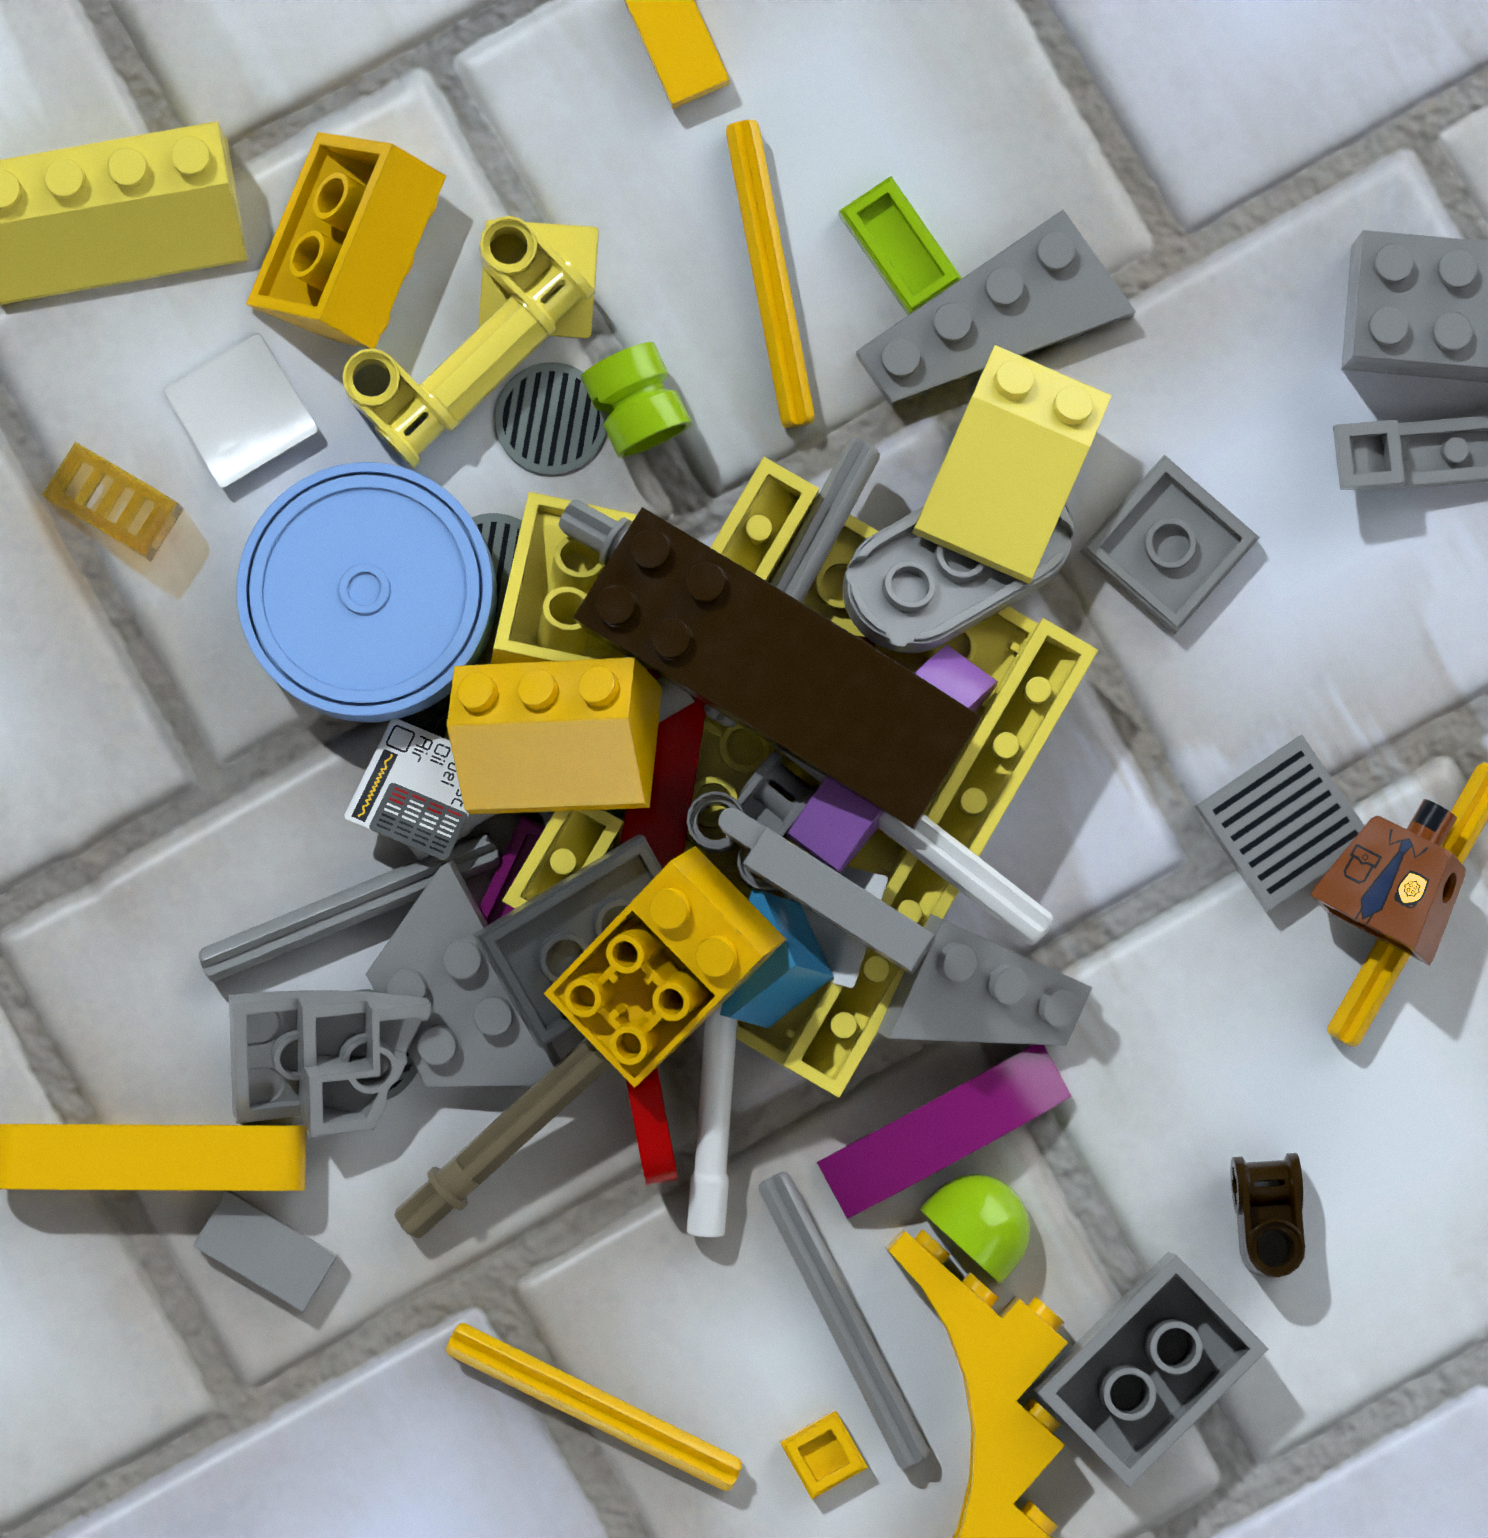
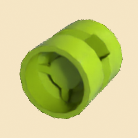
(637, 403)

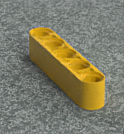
(153, 1157)

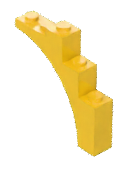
(998, 1363)

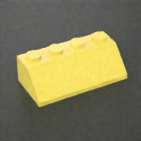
(117, 212)

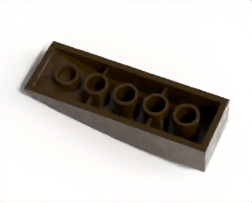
(777, 668)

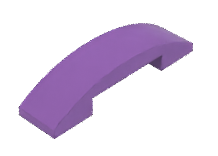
(839, 822)

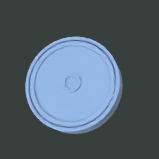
(366, 591)

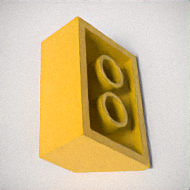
(347, 238)
(554, 735)

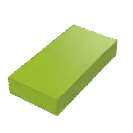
(899, 245)

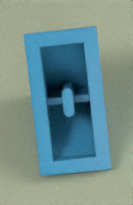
(788, 974)

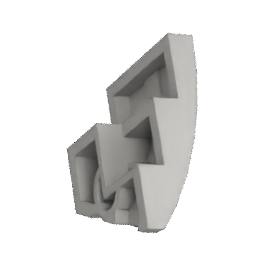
(319, 1055)

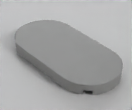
(923, 595)

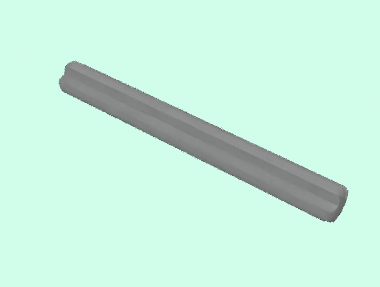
(821, 527)
(341, 910)
(844, 1320)

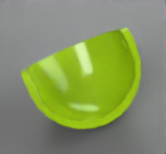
(983, 1220)

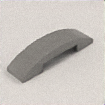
(1411, 453)

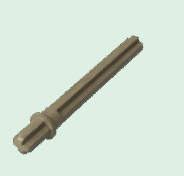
(500, 1140)

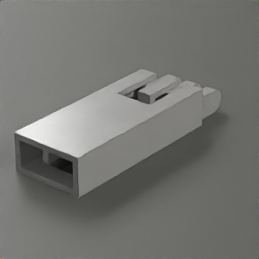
(828, 892)

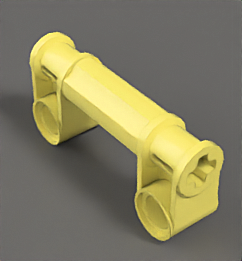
(483, 357)

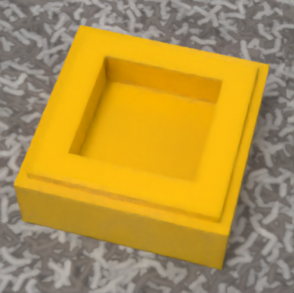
(823, 1454)

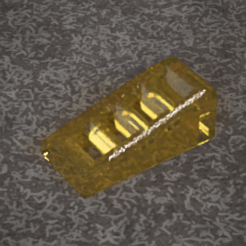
(155, 528)

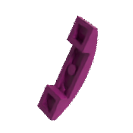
(944, 1130)

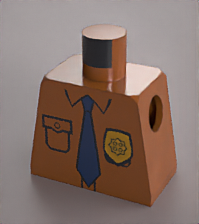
(1397, 881)

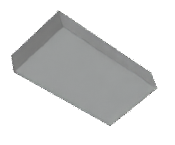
(265, 1250)

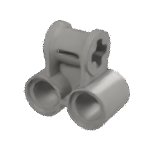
(760, 803)

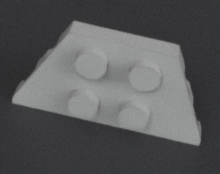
(472, 1024)

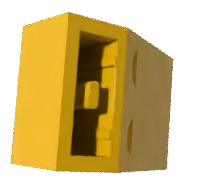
(664, 965)

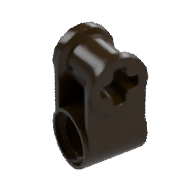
(1269, 1209)

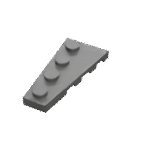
(1021, 300)

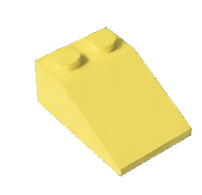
(1012, 464)
(546, 589)

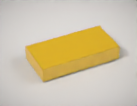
(678, 48)

